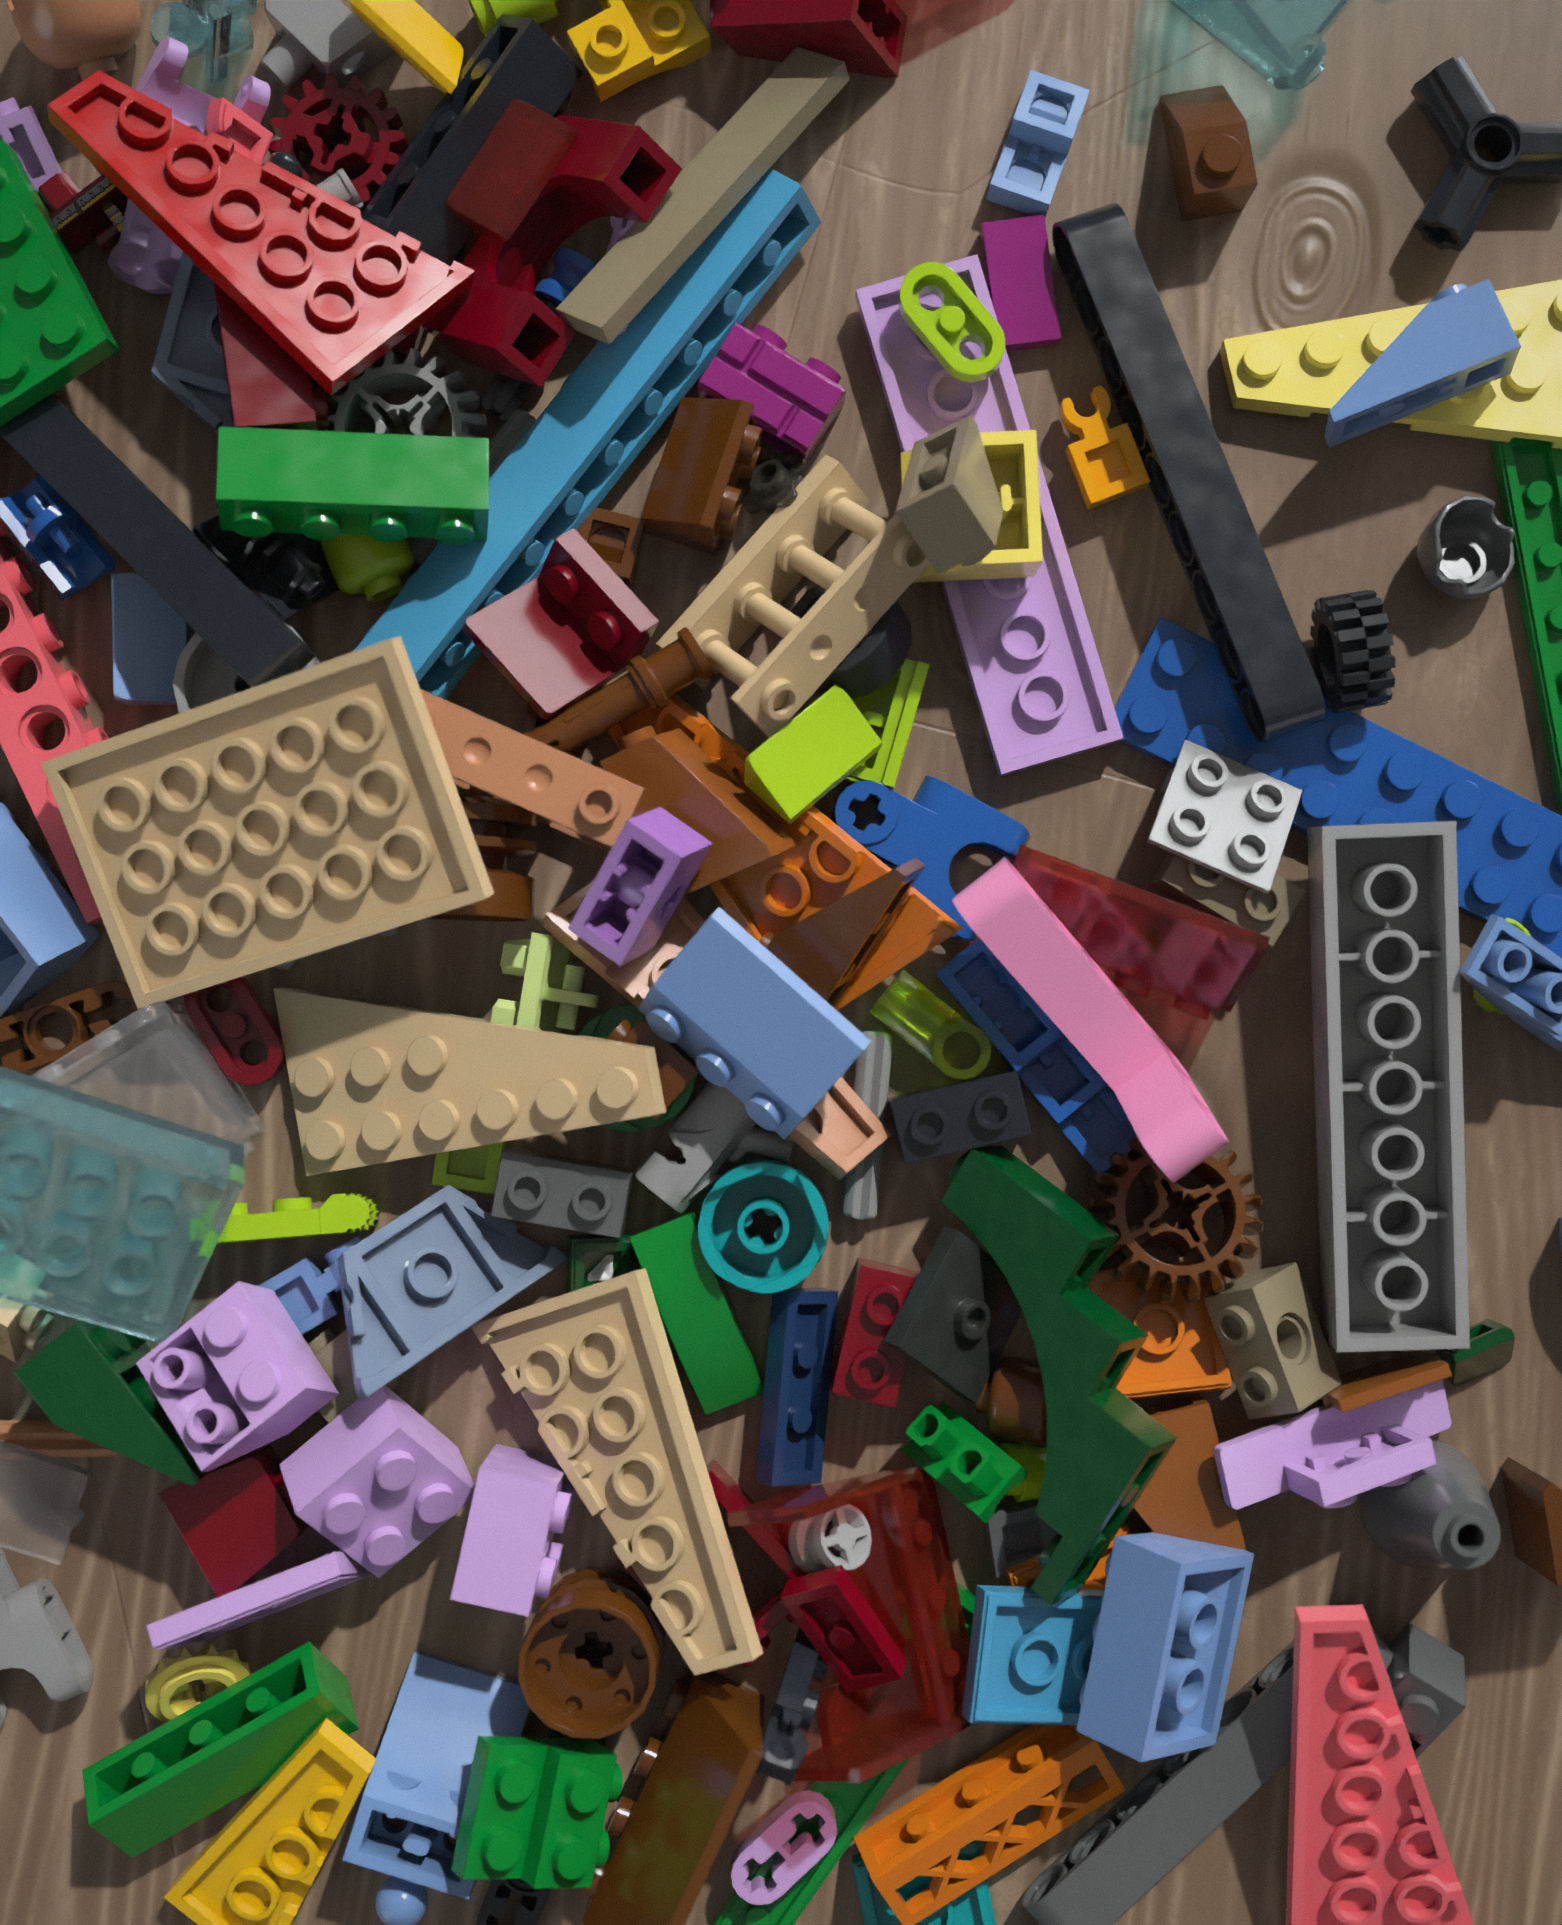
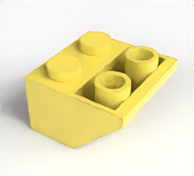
(1019, 541)

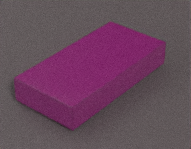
(1021, 281)

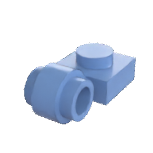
(308, 1292)

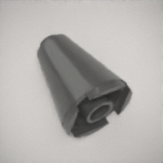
(1435, 1517)

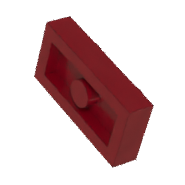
(844, 1629)

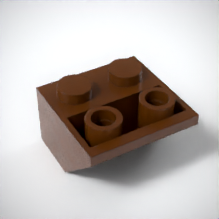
(701, 473)

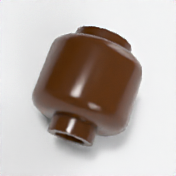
(1015, 1402)

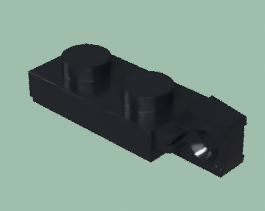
(792, 1712)

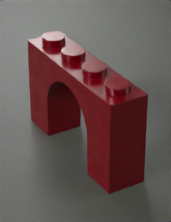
(498, 319)

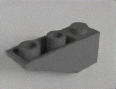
(1426, 1684)

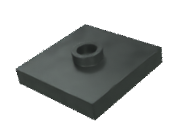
(956, 1315)

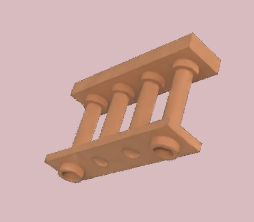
(532, 775)

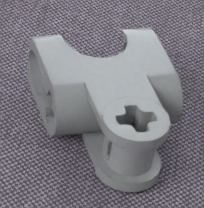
(40, 1638)

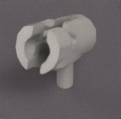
(707, 1135)

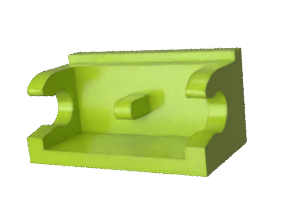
(891, 716)

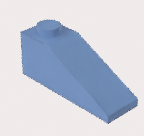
(1443, 352)

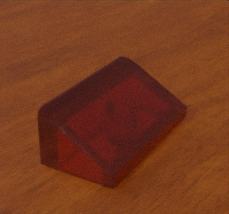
(510, 170)

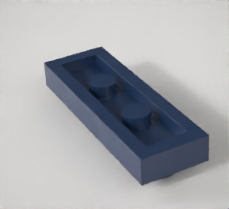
(796, 1386)

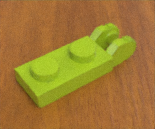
(297, 1219)

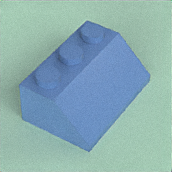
(38, 921)
(751, 1024)
(1163, 1644)

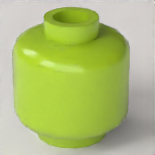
(368, 565)

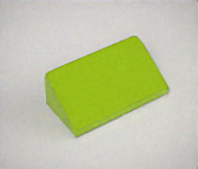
(811, 754)

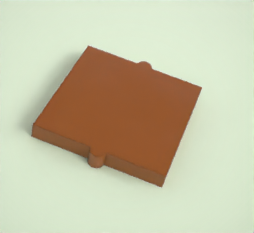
(1386, 1379)

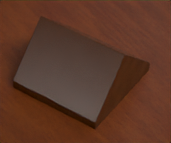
(1534, 1519)

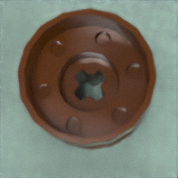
(513, 891)
(571, 1680)

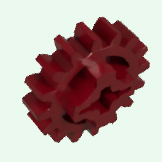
(336, 115)

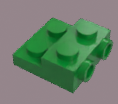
(537, 1811)

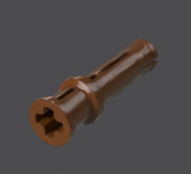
(646, 684)

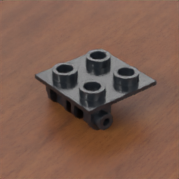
(279, 568)

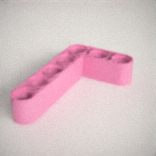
(1094, 1017)

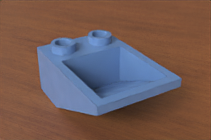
(425, 1780)

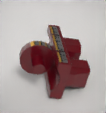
(87, 213)

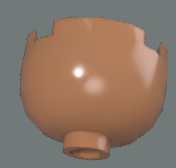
(78, 32)

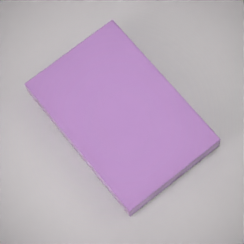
(256, 1601)

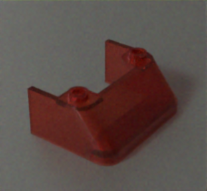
(918, 1602)

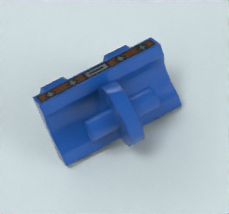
(54, 538)

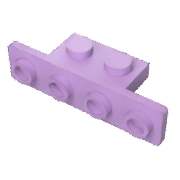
(1335, 1453)

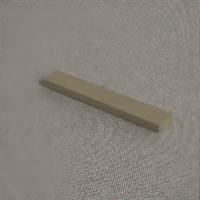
(703, 194)

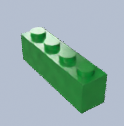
(352, 484)
(215, 1750)

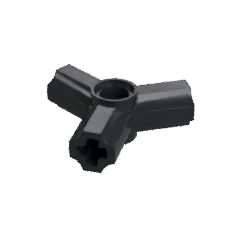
(1467, 118)

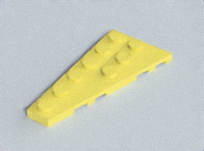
(1317, 363)

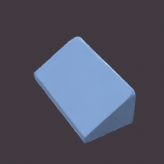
(145, 642)

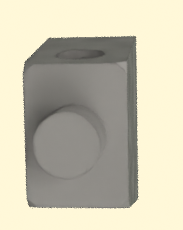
(320, 37)

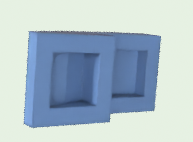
(1037, 144)

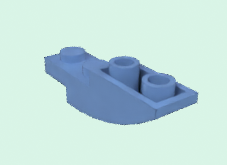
(1518, 979)

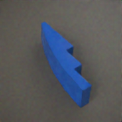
(1041, 1054)

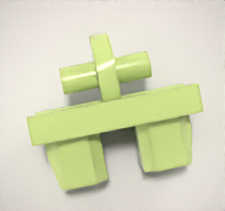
(549, 987)

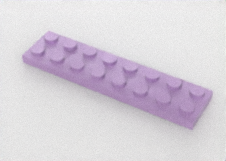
(1018, 636)

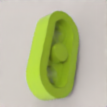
(957, 321)

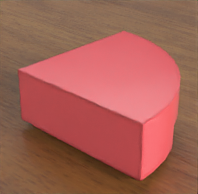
(230, 122)

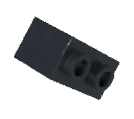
(959, 1116)

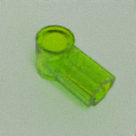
(926, 1023)

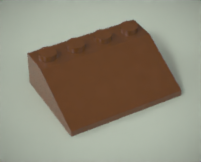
(681, 1806)

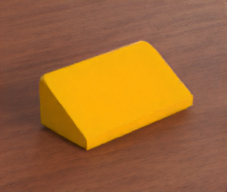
(414, 37)

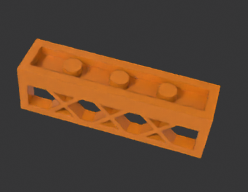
(981, 1806)

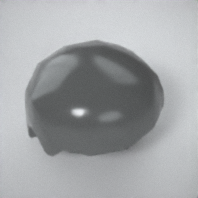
(1466, 549)

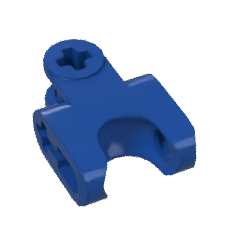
(929, 829)

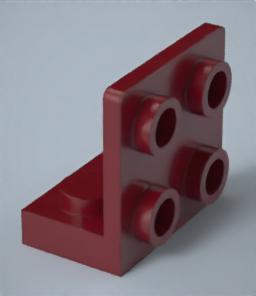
(563, 628)

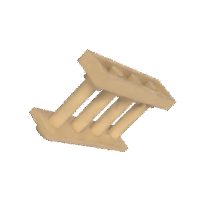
(769, 568)

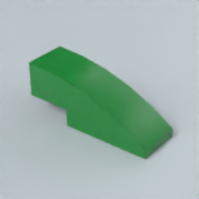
(698, 1314)

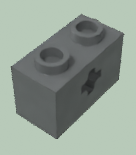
(563, 1192)

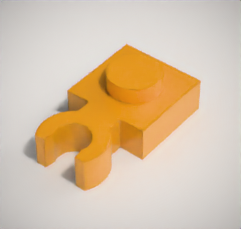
(1104, 458)

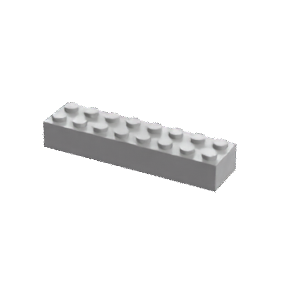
(1388, 1086)

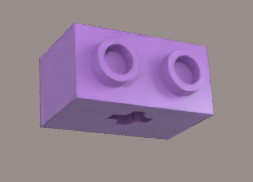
(639, 885)

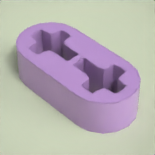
(794, 1858)

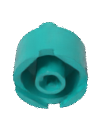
(748, 1258)

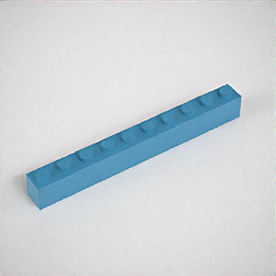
(596, 429)

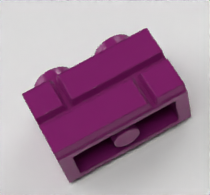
(790, 398)

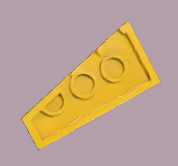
(279, 1839)

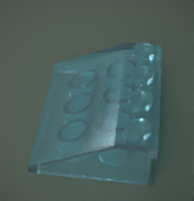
(107, 1207)

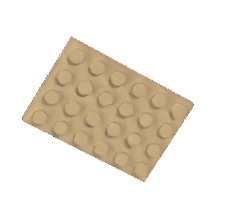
(269, 824)

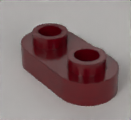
(232, 1030)

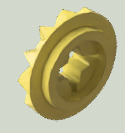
(171, 1686)

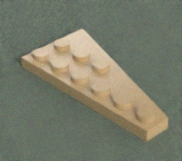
(424, 1082)
(625, 1438)

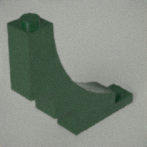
(1097, 1438)

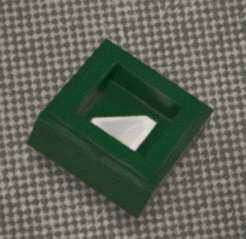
(597, 1259)

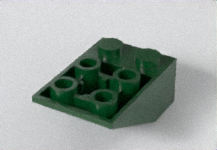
(97, 1391)

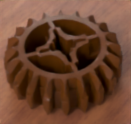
(1189, 1241)

